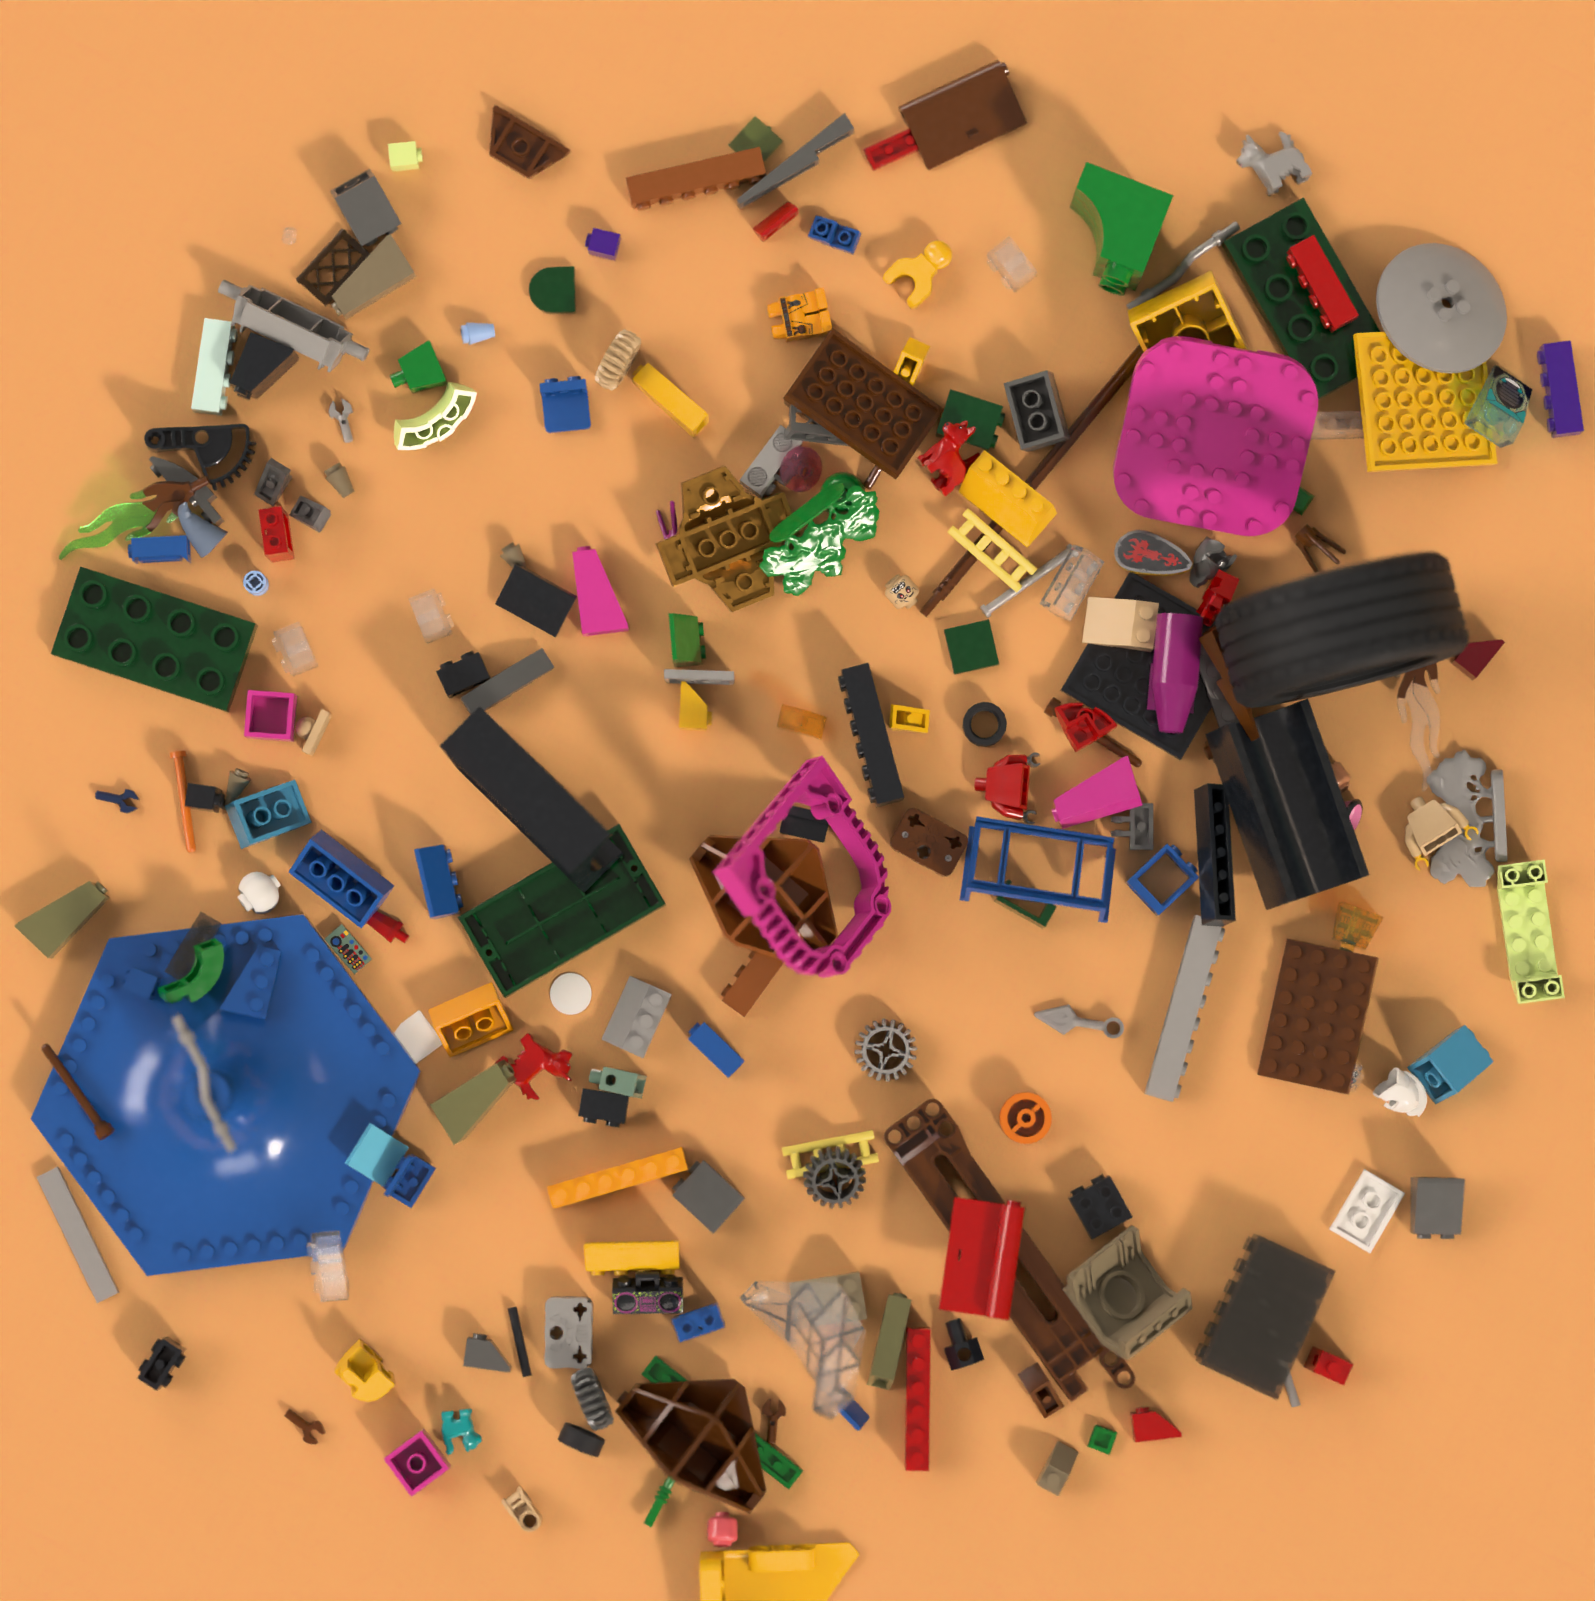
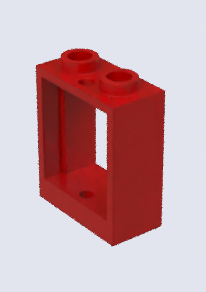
(278, 540)

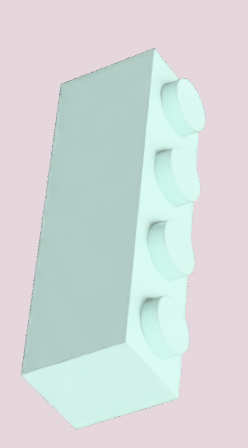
(213, 367)

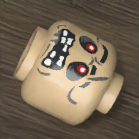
(901, 591)

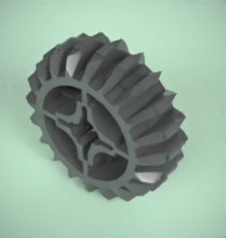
(843, 1175)
(592, 1399)

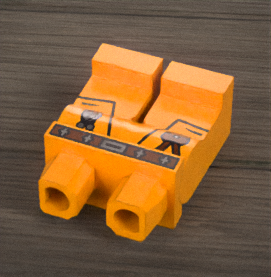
(801, 316)

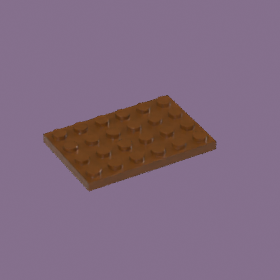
(863, 403)
(1318, 1016)

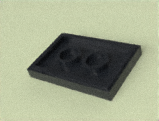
(536, 600)

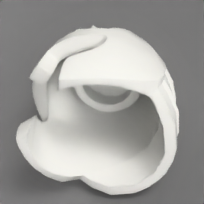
(1403, 1093)

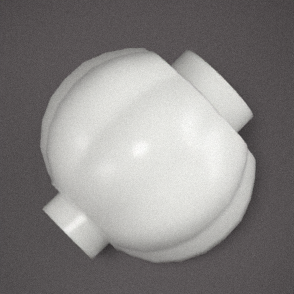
(259, 892)

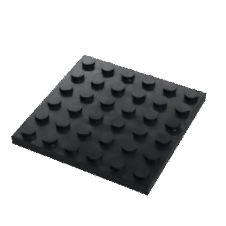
(1119, 678)

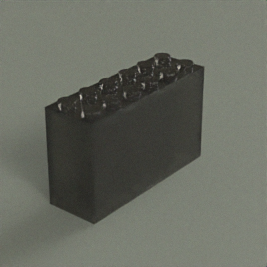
(1264, 1315)

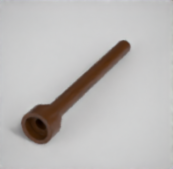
(1106, 742)
(102, 1128)

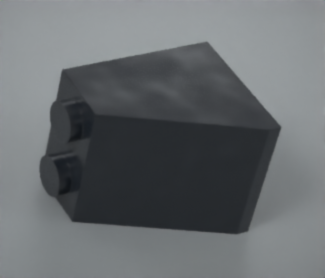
(261, 366)

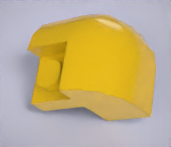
(364, 1373)

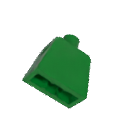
(419, 369)

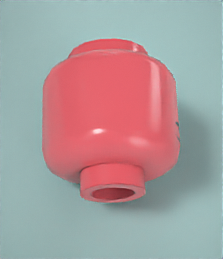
(722, 1530)

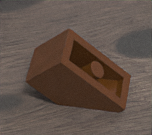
(1041, 1390)

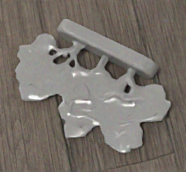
(1458, 854)

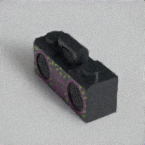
(647, 1294)

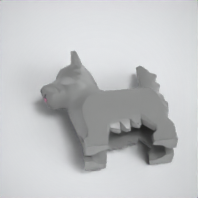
(1275, 166)

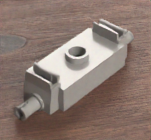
(291, 325)

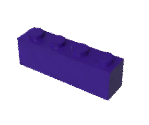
(1561, 389)

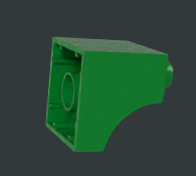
(1124, 224)

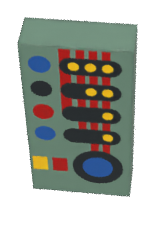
(348, 949)

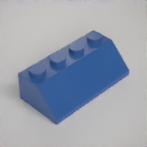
(341, 878)

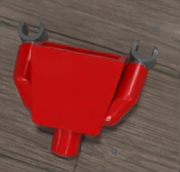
(1008, 786)

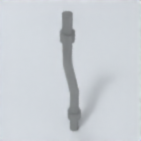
(1216, 239)
(187, 1038)

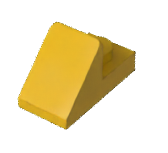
(909, 719)

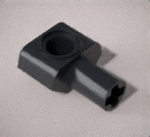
(959, 1340)

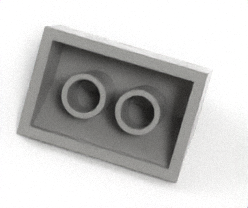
(636, 1017)

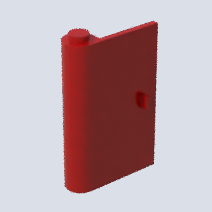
(987, 1265)

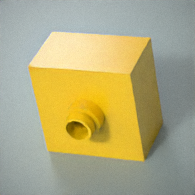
(1188, 310)

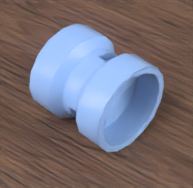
(258, 586)

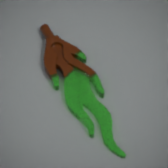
(136, 514)

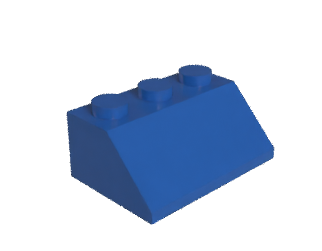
(438, 881)

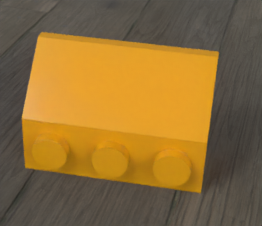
(470, 1020)

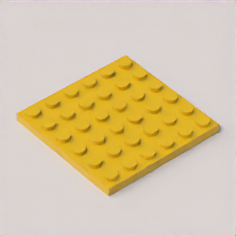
(1416, 414)

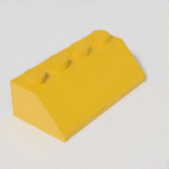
(1006, 499)
(632, 1255)

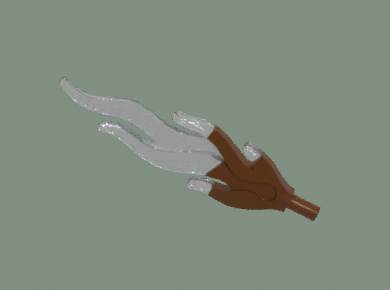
(1423, 711)

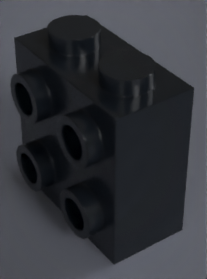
(1099, 1206)

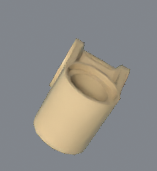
(521, 1509)

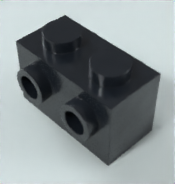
(158, 1369)

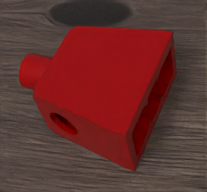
(1328, 1365)

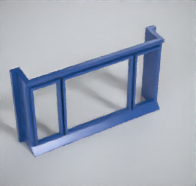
(970, 885)

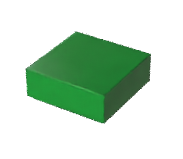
(1102, 1439)

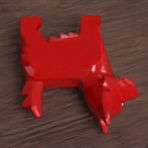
(946, 458)
(534, 1060)

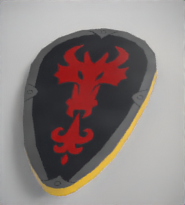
(1150, 555)

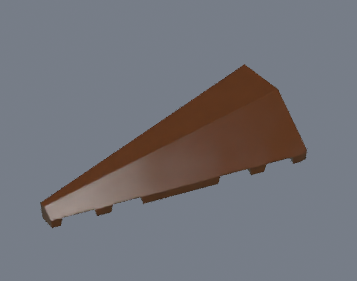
(1213, 648)

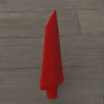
(387, 927)

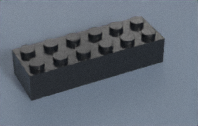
(871, 734)

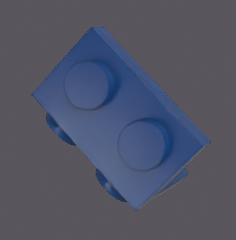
(565, 404)
(410, 1179)

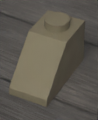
(1057, 1468)

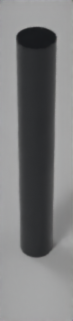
(519, 1341)

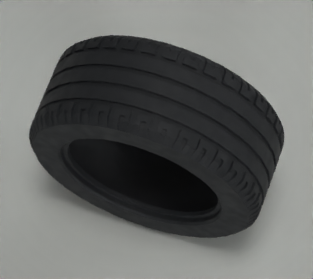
(1341, 629)

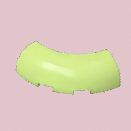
(438, 421)

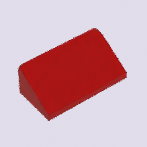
(776, 221)

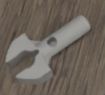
(343, 419)

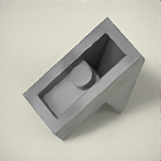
(273, 482)
(310, 513)

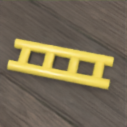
(977, 550)
(815, 1146)

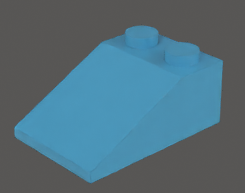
(267, 814)

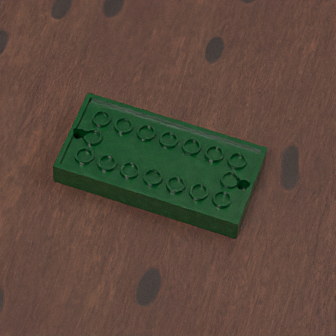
(551, 921)

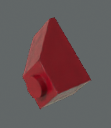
(1476, 657)

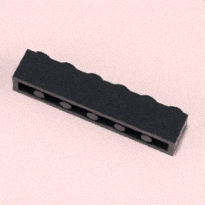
(1214, 855)

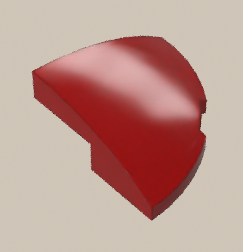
(1082, 724)

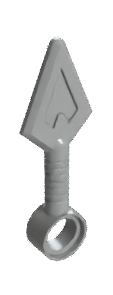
(1064, 1019)

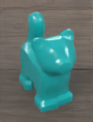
(459, 1427)

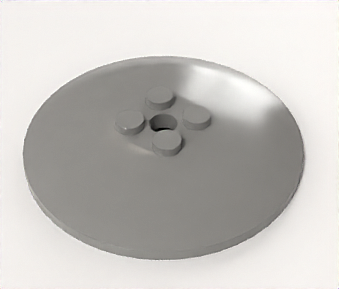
(1420, 325)

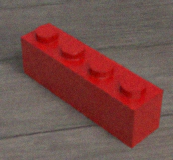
(1322, 283)

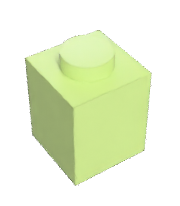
(404, 156)

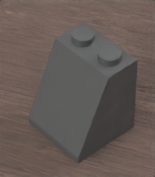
(366, 208)
(707, 1195)
(1436, 1206)

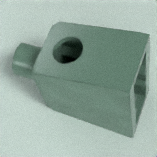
(626, 1082)

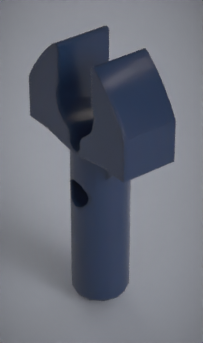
(118, 799)

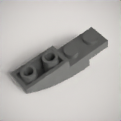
(202, 497)

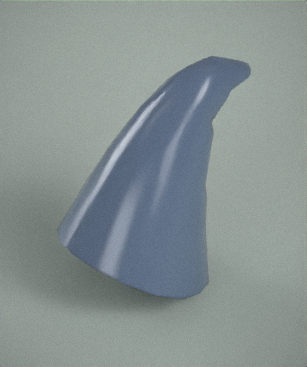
(200, 532)

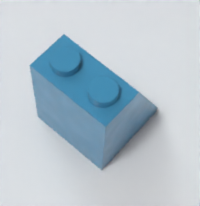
(1451, 1064)

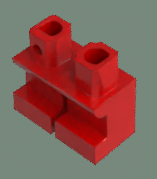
(1217, 595)

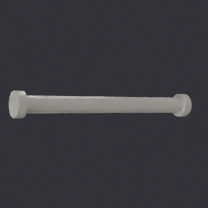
(1026, 582)

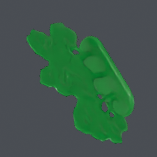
(821, 544)

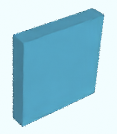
(376, 1154)

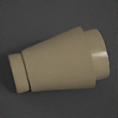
(339, 479)

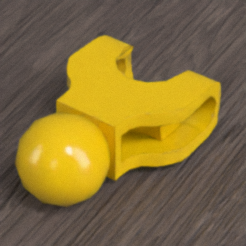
(921, 270)

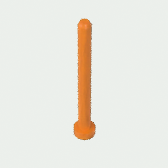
(182, 788)

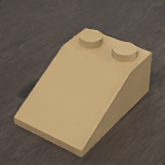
(1120, 623)

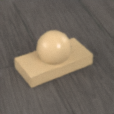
(312, 730)

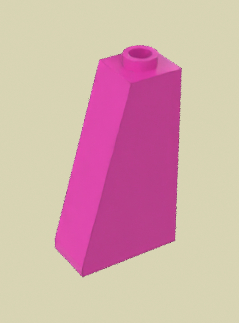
(596, 599)
(1099, 796)

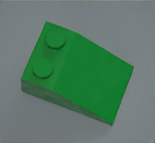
(685, 640)

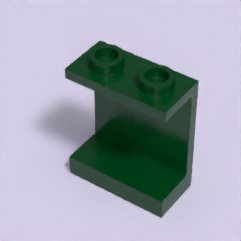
(978, 413)
(1040, 921)

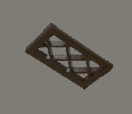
(314, 265)

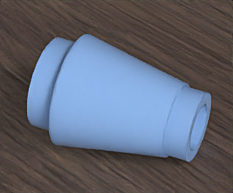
(476, 332)

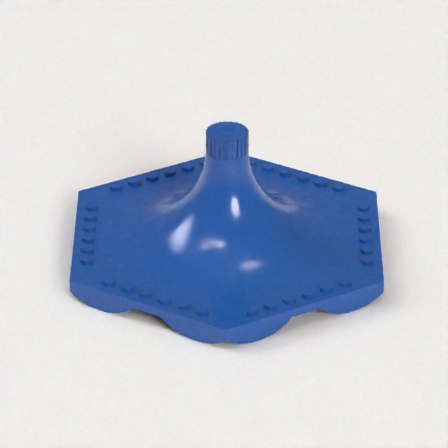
(285, 1085)

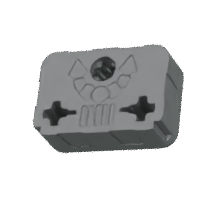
(576, 1332)

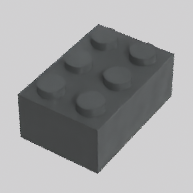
(1037, 411)

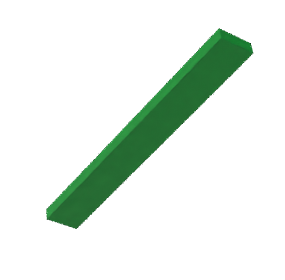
(771, 1459)

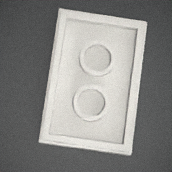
(1367, 1211)

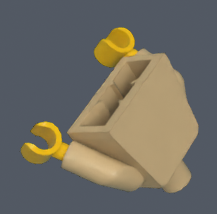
(1432, 827)

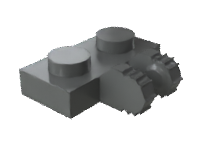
(1140, 827)

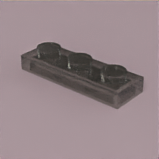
(202, 930)

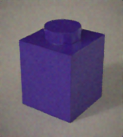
(603, 243)

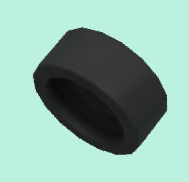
(984, 706)
(581, 1439)

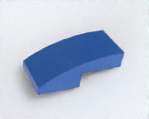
(834, 235)

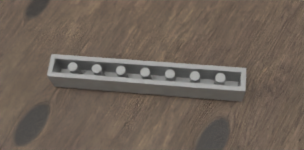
(1183, 1010)

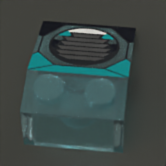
(1500, 408)

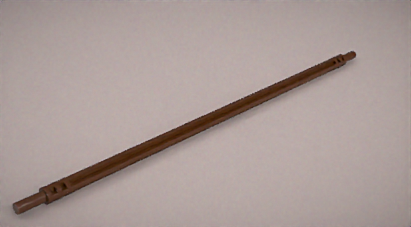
(1042, 470)

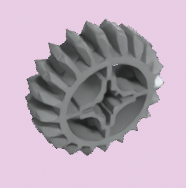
(881, 1066)

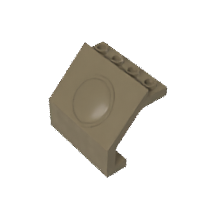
(1124, 1296)

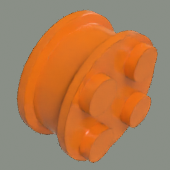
(1025, 1118)

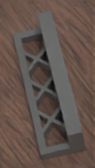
(807, 431)

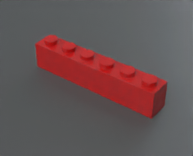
(917, 1398)

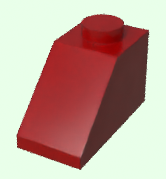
(1151, 1426)

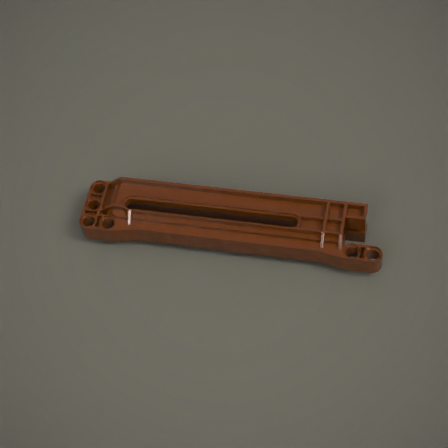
(1060, 1343)

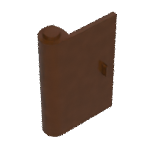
(963, 114)

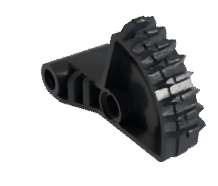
(207, 453)

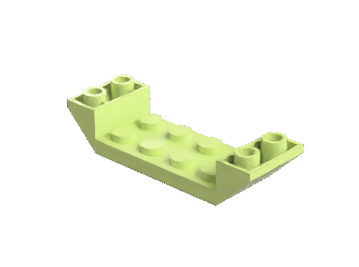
(1528, 932)

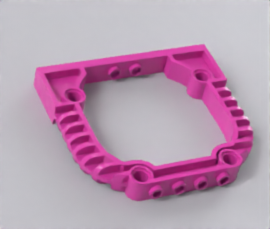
(753, 892)

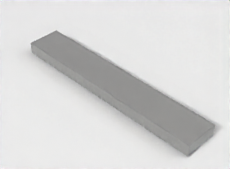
(77, 1234)

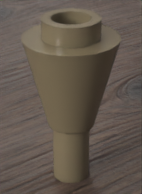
(513, 554)
(236, 784)

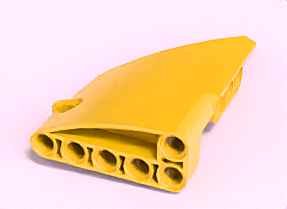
(775, 1572)

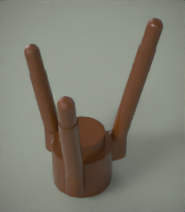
(1308, 537)

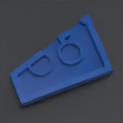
(254, 986)

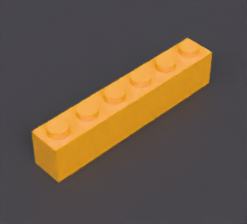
(617, 1177)

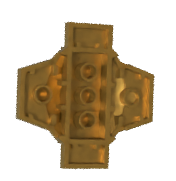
(724, 538)

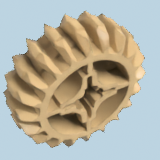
(618, 359)

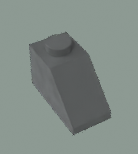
(484, 1354)

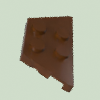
(521, 145)

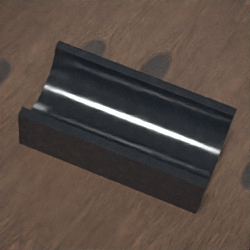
(531, 799)
(1287, 805)

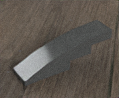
(508, 682)

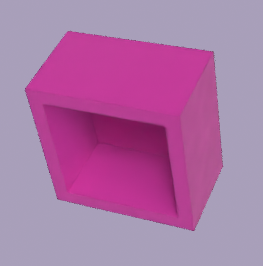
(270, 715)

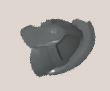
(1208, 560)

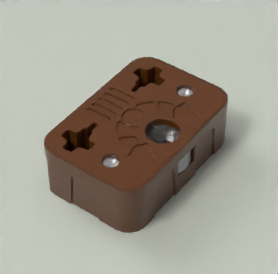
(933, 834)

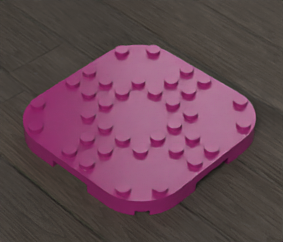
(1215, 436)

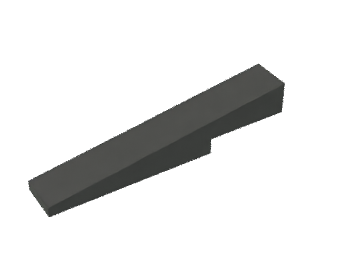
(800, 161)

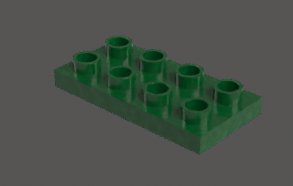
(1285, 305)
(154, 639)

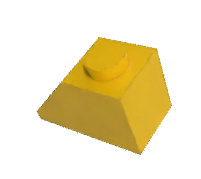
(911, 360)
(693, 710)

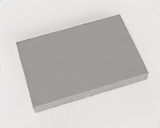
(699, 676)

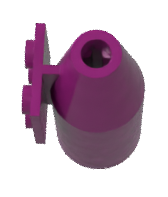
(1175, 669)

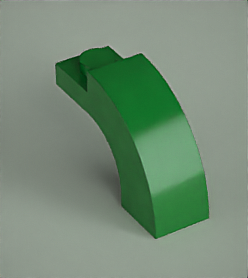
(201, 978)

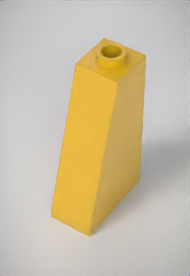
(670, 399)

